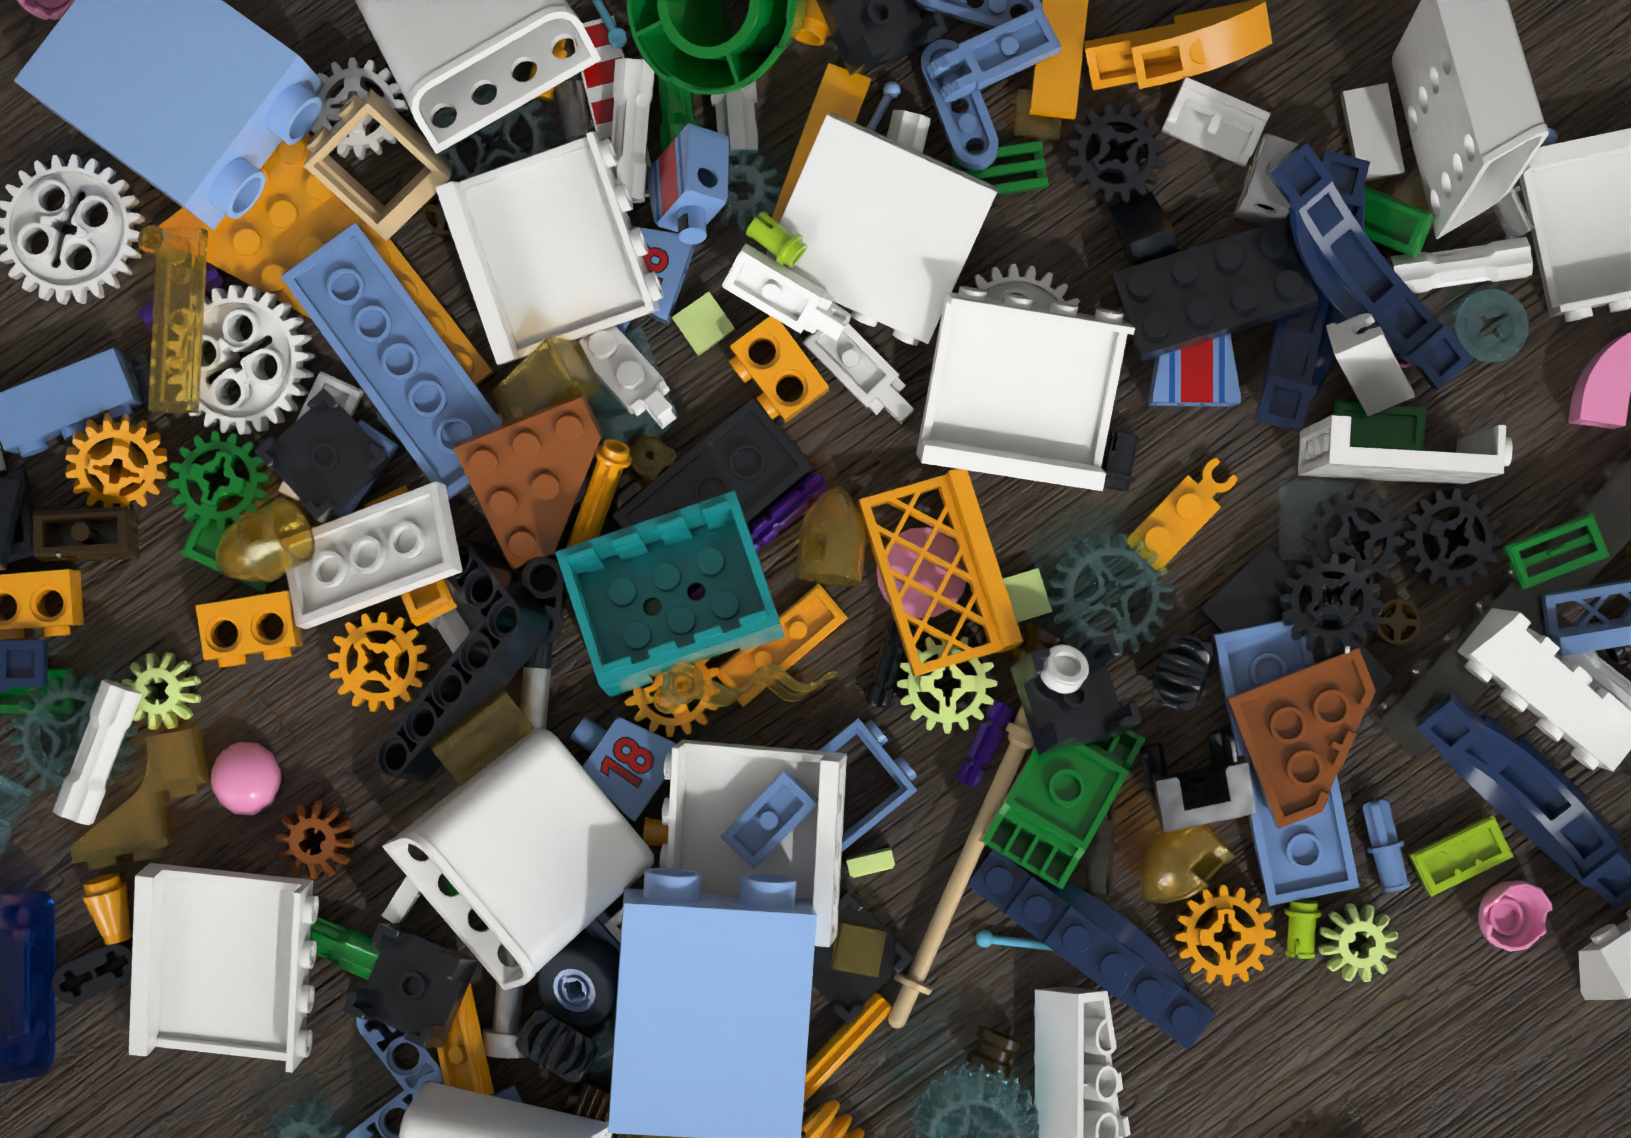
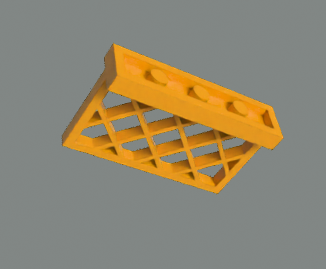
(977, 559)

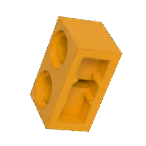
(787, 363)
(30, 594)
(248, 617)

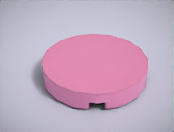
(926, 574)

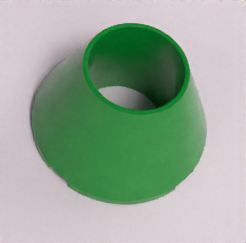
(695, 51)

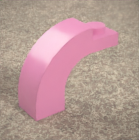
(1604, 387)

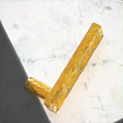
(176, 316)

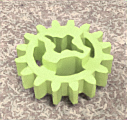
(967, 683)

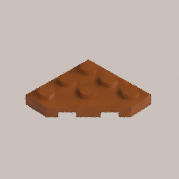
(531, 474)
(1302, 731)

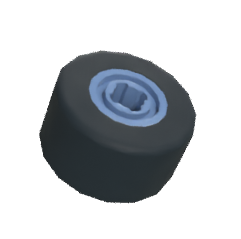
(581, 981)

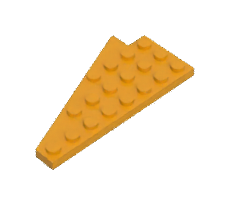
(294, 221)

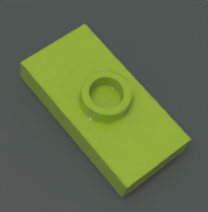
(1460, 855)

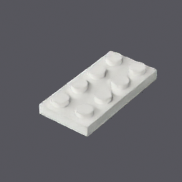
(376, 556)

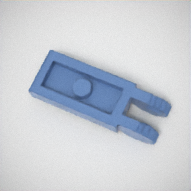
(997, 54)

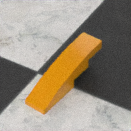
(836, 94)

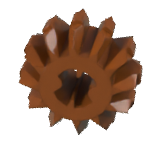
(302, 831)

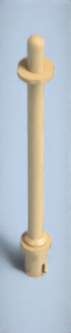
(913, 982)

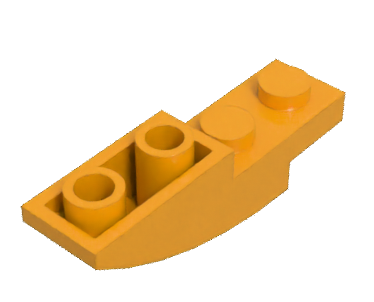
(1179, 50)

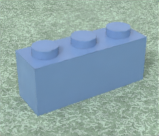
(65, 401)

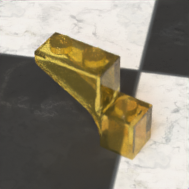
(143, 821)

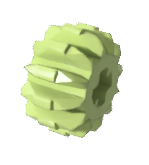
(176, 690)
(1370, 952)

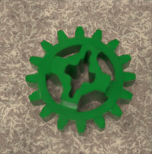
(225, 461)

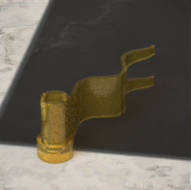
(687, 683)

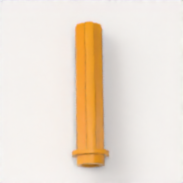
(611, 460)
(844, 1043)

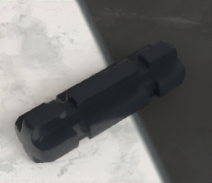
(886, 667)

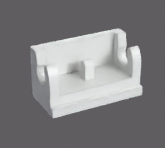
(1215, 122)
(1369, 364)

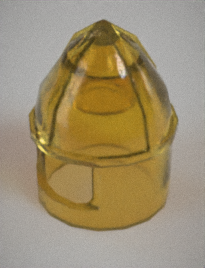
(832, 541)
(266, 543)
(1182, 863)

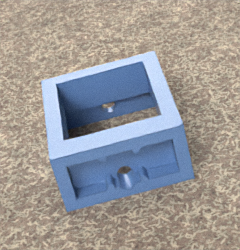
(897, 768)

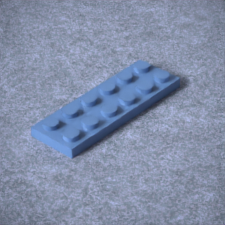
(392, 353)
(1313, 853)

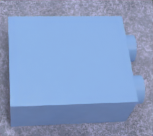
(177, 95)
(712, 1008)

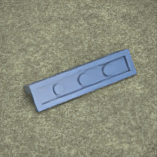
(1584, 635)

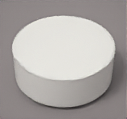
(1064, 669)

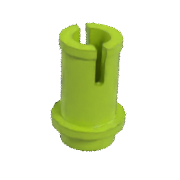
(777, 239)
(1302, 928)

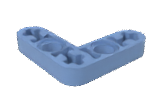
(409, 1078)

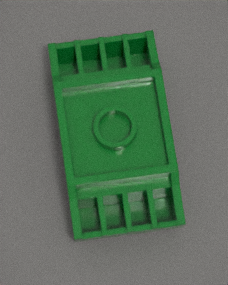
(1060, 805)

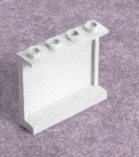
(1582, 222)
(884, 226)
(550, 247)
(1022, 388)
(1327, 453)
(714, 788)
(222, 963)

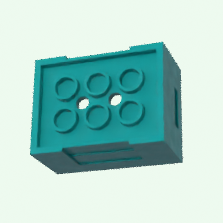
(660, 561)

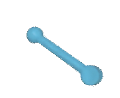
(616, 36)
(985, 938)

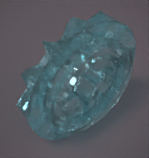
(1512, 329)

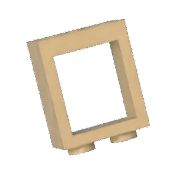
(383, 219)

